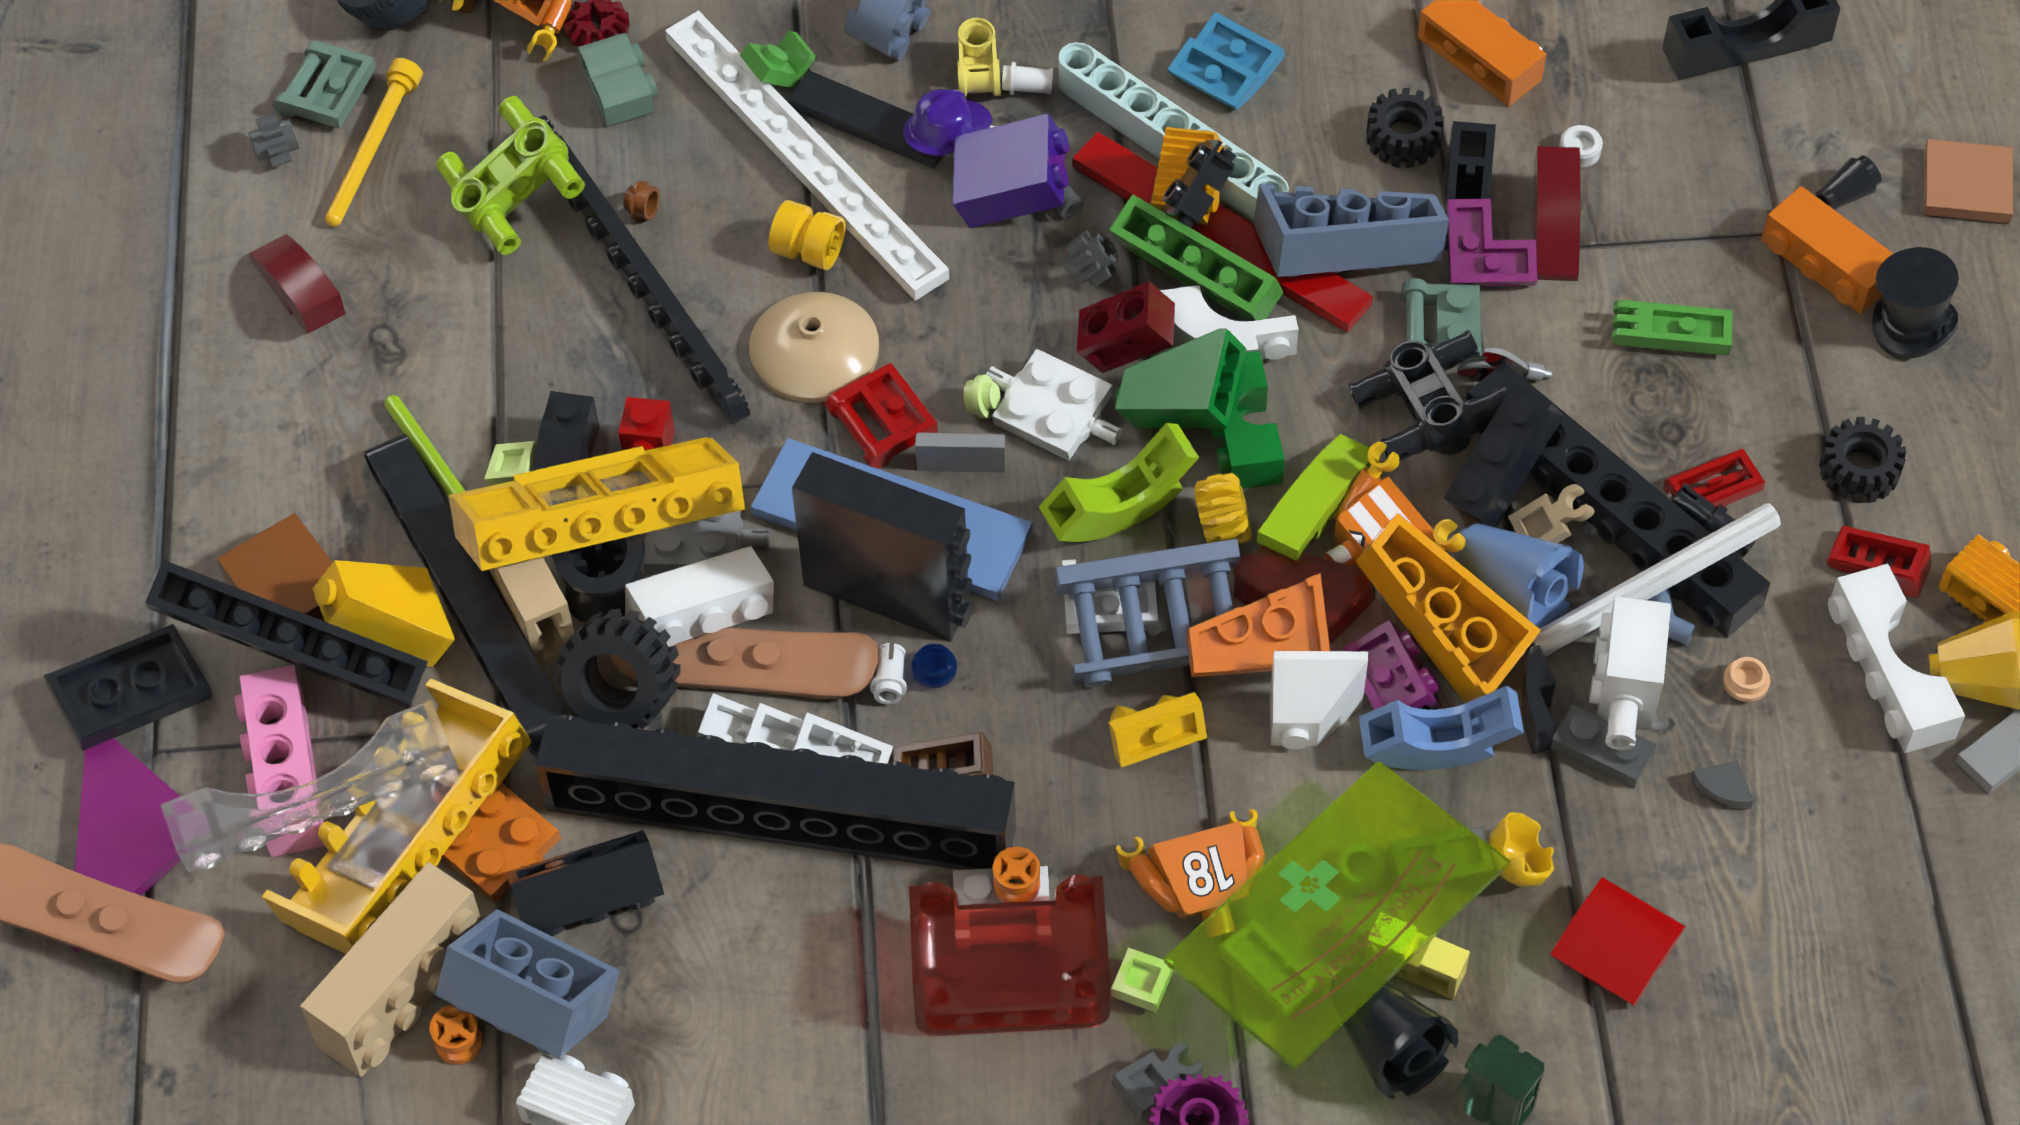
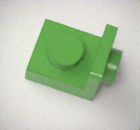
(779, 64)

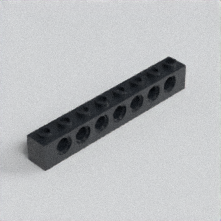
(1638, 504)

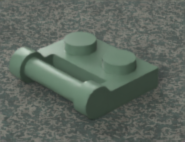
(335, 88)
(1455, 311)

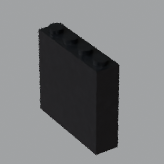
(883, 546)

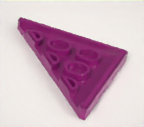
(122, 821)

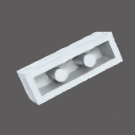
(704, 595)

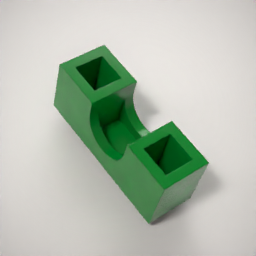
(1247, 448)

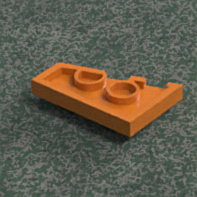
(1249, 635)

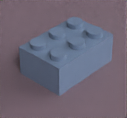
(527, 983)

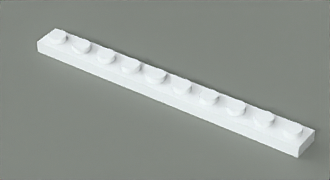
(808, 156)

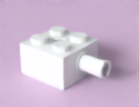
(1630, 667)

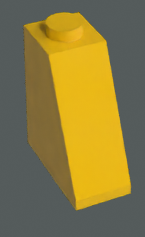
(387, 606)

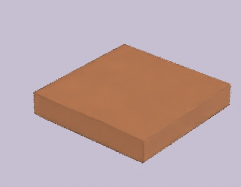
(1968, 181)

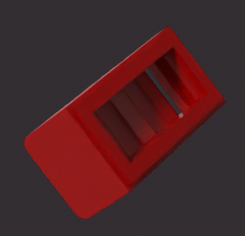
(1901, 550)

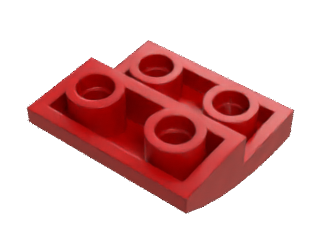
(1617, 941)

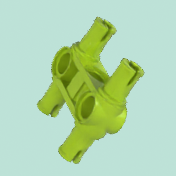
(509, 175)

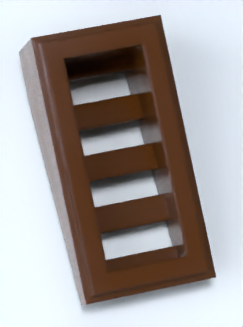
(955, 746)

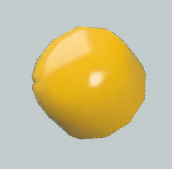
(1518, 841)

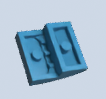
(1226, 61)

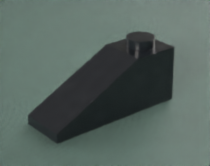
(1469, 161)
(566, 430)

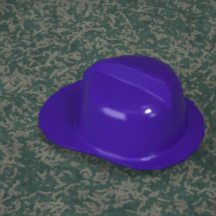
(942, 117)

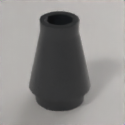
(1851, 182)

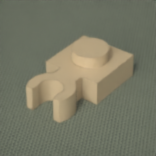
(1548, 518)

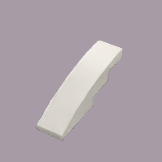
(783, 731)

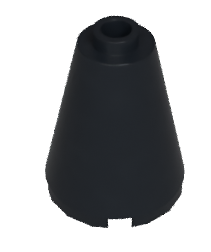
(1400, 1041)

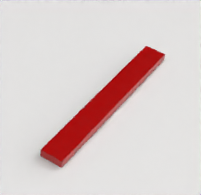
(1130, 174)

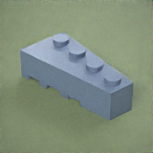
(1348, 230)

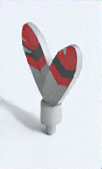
(1495, 357)

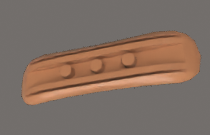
(774, 662)
(105, 919)

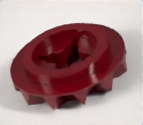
(580, 28)

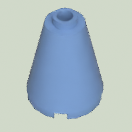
(1522, 570)

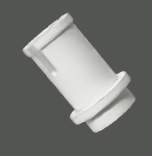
(1027, 79)
(888, 682)

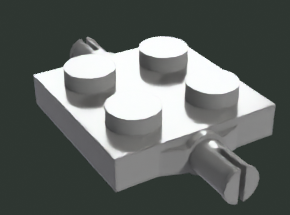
(698, 541)

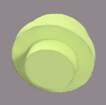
(981, 396)

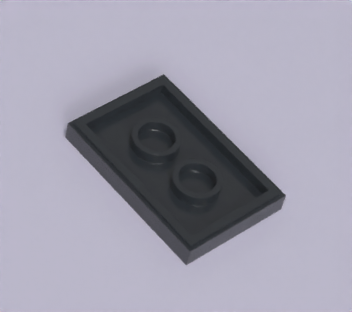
(127, 687)

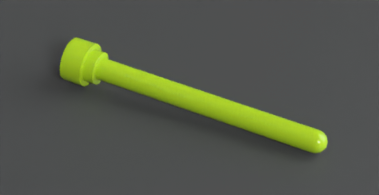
(423, 445)

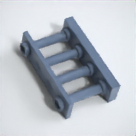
(1125, 577)

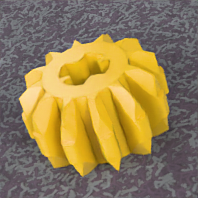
(1223, 509)

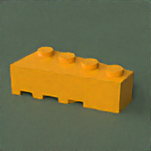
(1447, 609)

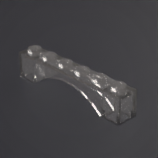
(220, 823)

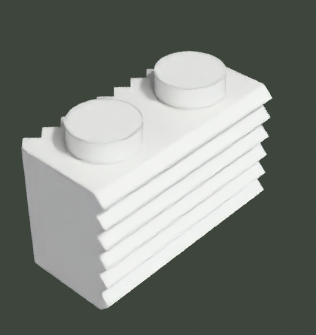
(568, 1095)

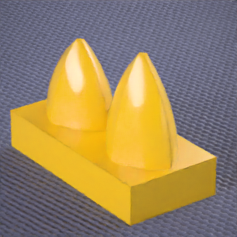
(1157, 729)

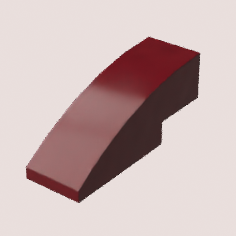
(1557, 212)
(298, 283)

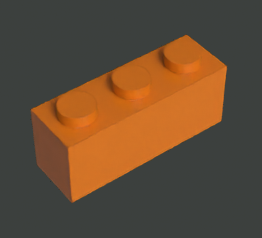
(1483, 47)
(1826, 248)

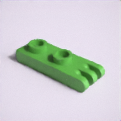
(1672, 327)

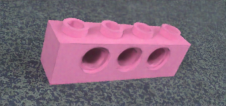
(268, 697)

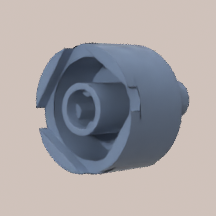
(887, 24)

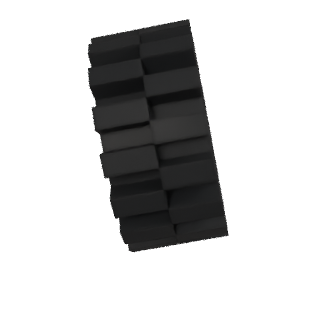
(1404, 109)
(1869, 440)

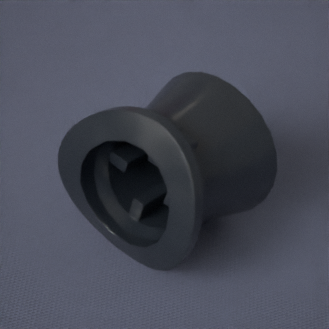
(1915, 302)
(598, 575)

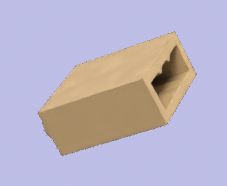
(535, 606)

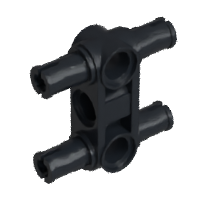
(1420, 379)

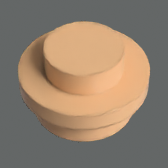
(1746, 679)

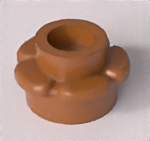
(641, 201)

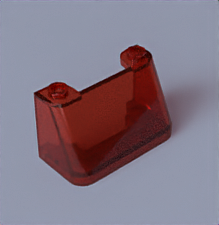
(1010, 961)

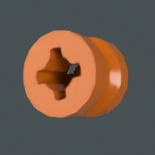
(1016, 864)
(454, 1023)

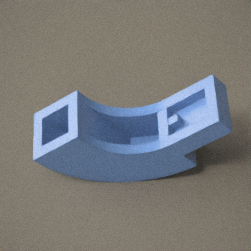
(1440, 737)

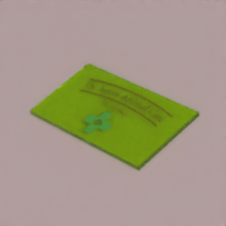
(1336, 914)

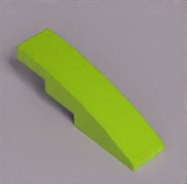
(1314, 497)

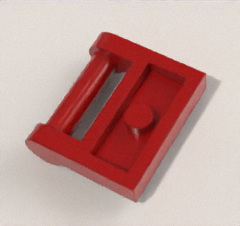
(892, 406)

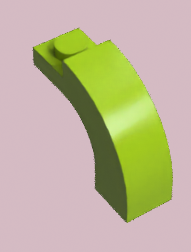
(1109, 504)

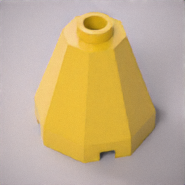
(1983, 661)

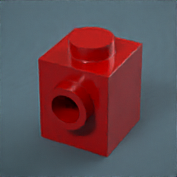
(646, 424)

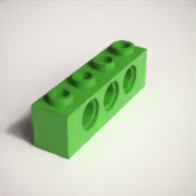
(1196, 260)

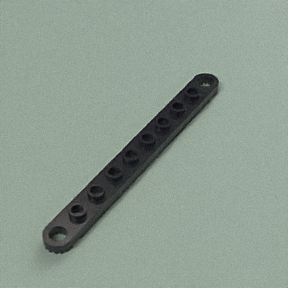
(662, 304)

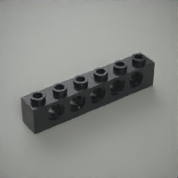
(286, 634)

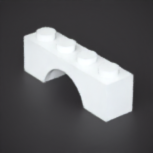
(1916, 706)

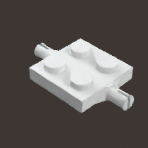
(1053, 405)

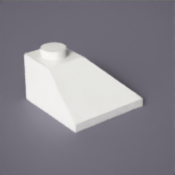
(1313, 694)

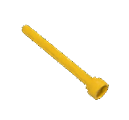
(402, 79)

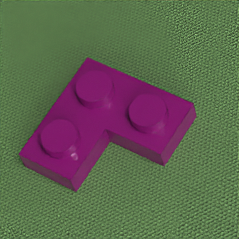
(1477, 257)

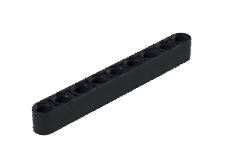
(464, 587)

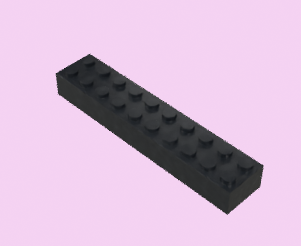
(775, 794)

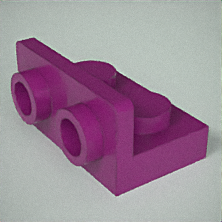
(1395, 670)

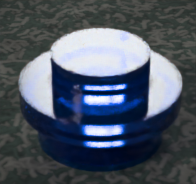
(934, 666)

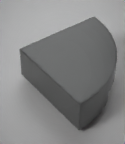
(1724, 784)

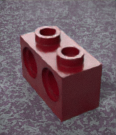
(1125, 327)

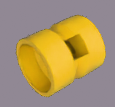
(800, 233)

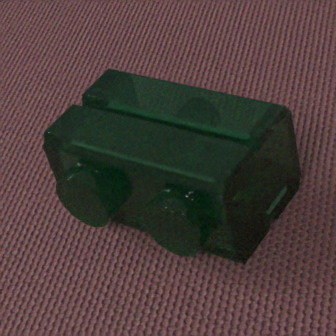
(1501, 1083)

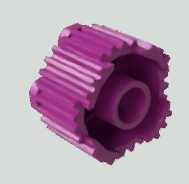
(1198, 1103)

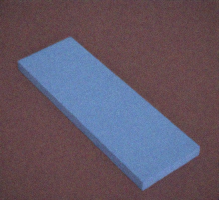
(994, 537)

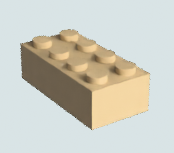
(390, 971)

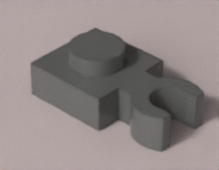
(1145, 1076)

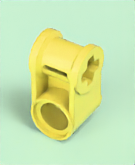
(978, 58)

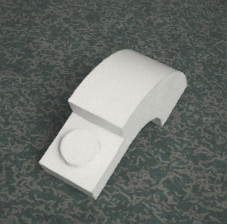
(1194, 318)

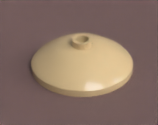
(813, 363)

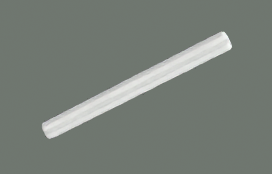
(1660, 576)

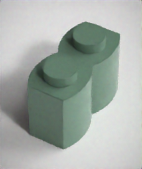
(617, 79)

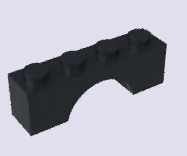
(1702, 43)

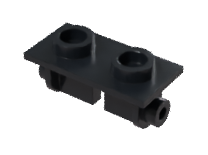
(1205, 167)

